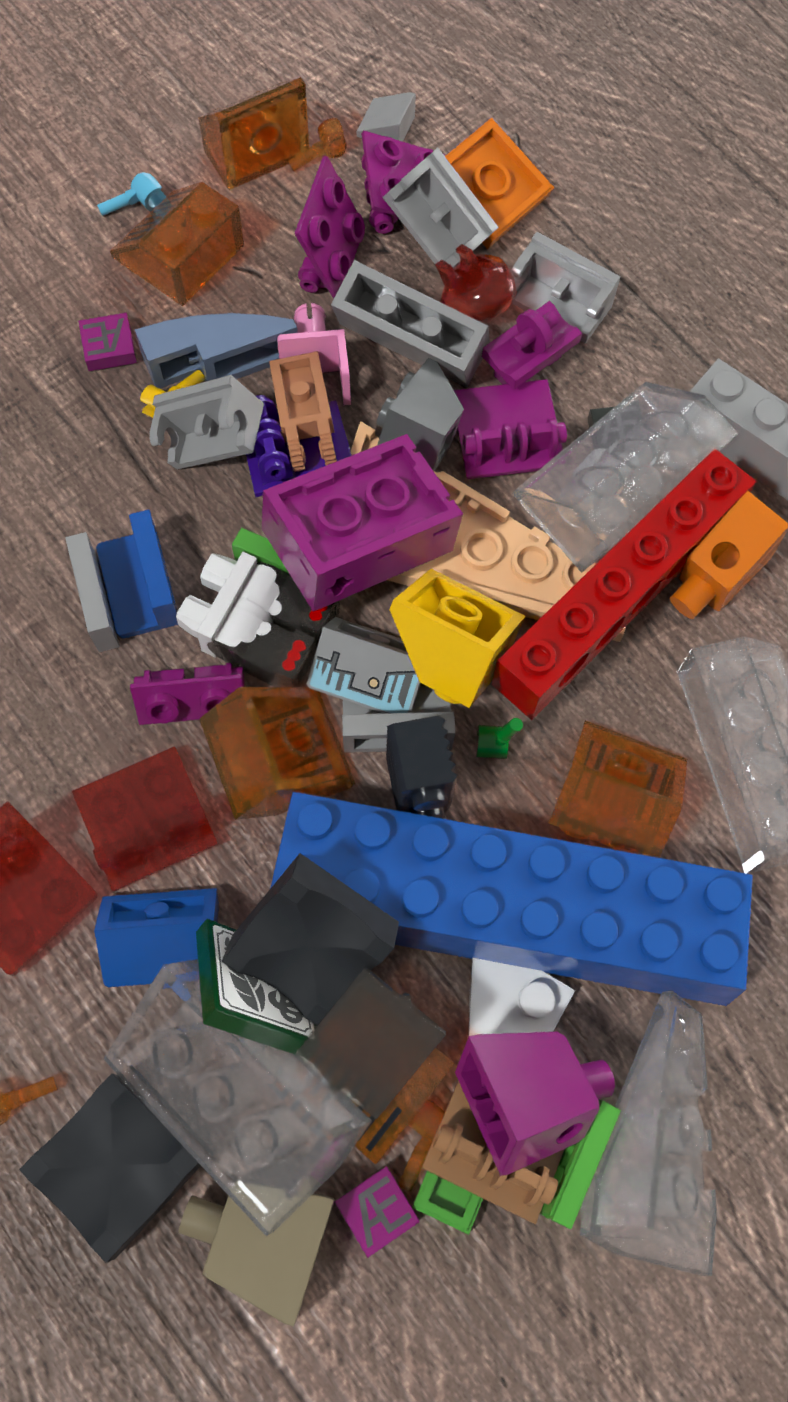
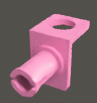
(314, 337)

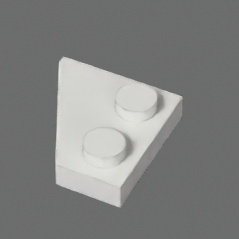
(514, 999)

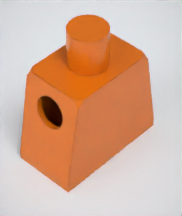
(729, 556)

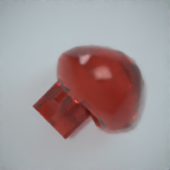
(478, 285)

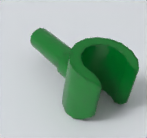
(494, 740)

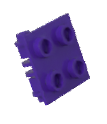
(271, 459)

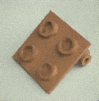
(464, 1160)

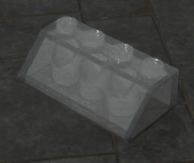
(622, 469)
(742, 722)
(236, 1105)

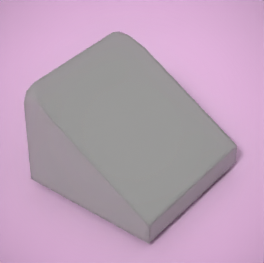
(389, 116)

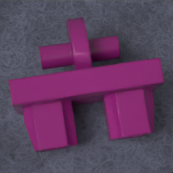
(530, 345)

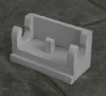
(440, 209)
(570, 281)
(206, 422)

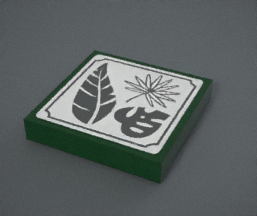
(243, 1002)

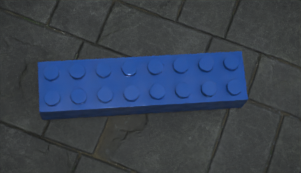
(534, 898)

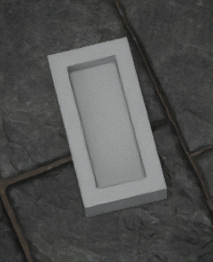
(92, 592)

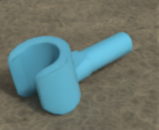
(143, 189)

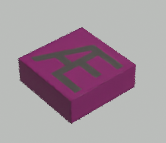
(107, 341)
(377, 1211)

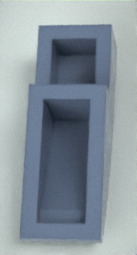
(211, 343)

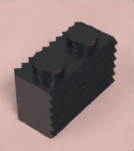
(421, 766)

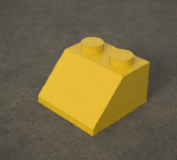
(453, 635)

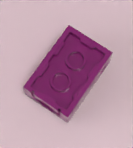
(360, 521)

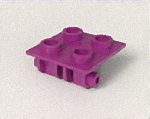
(385, 165)
(328, 232)
(508, 429)

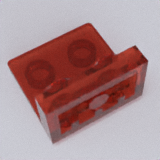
(36, 891)

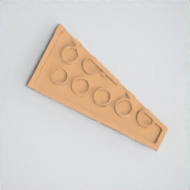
(495, 551)

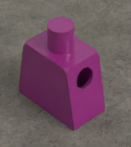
(530, 1094)

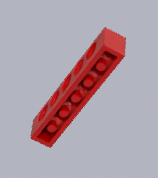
(618, 586)

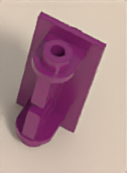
(170, 697)

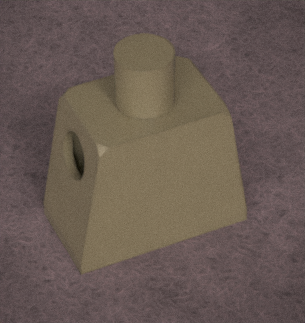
(260, 1268)

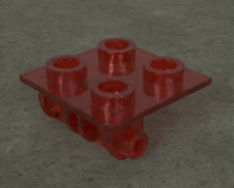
(144, 819)

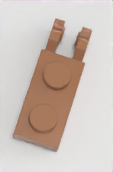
(303, 406)

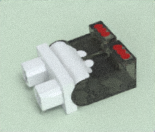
(256, 620)

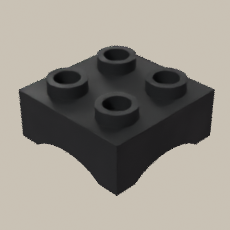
(311, 938)
(111, 1168)

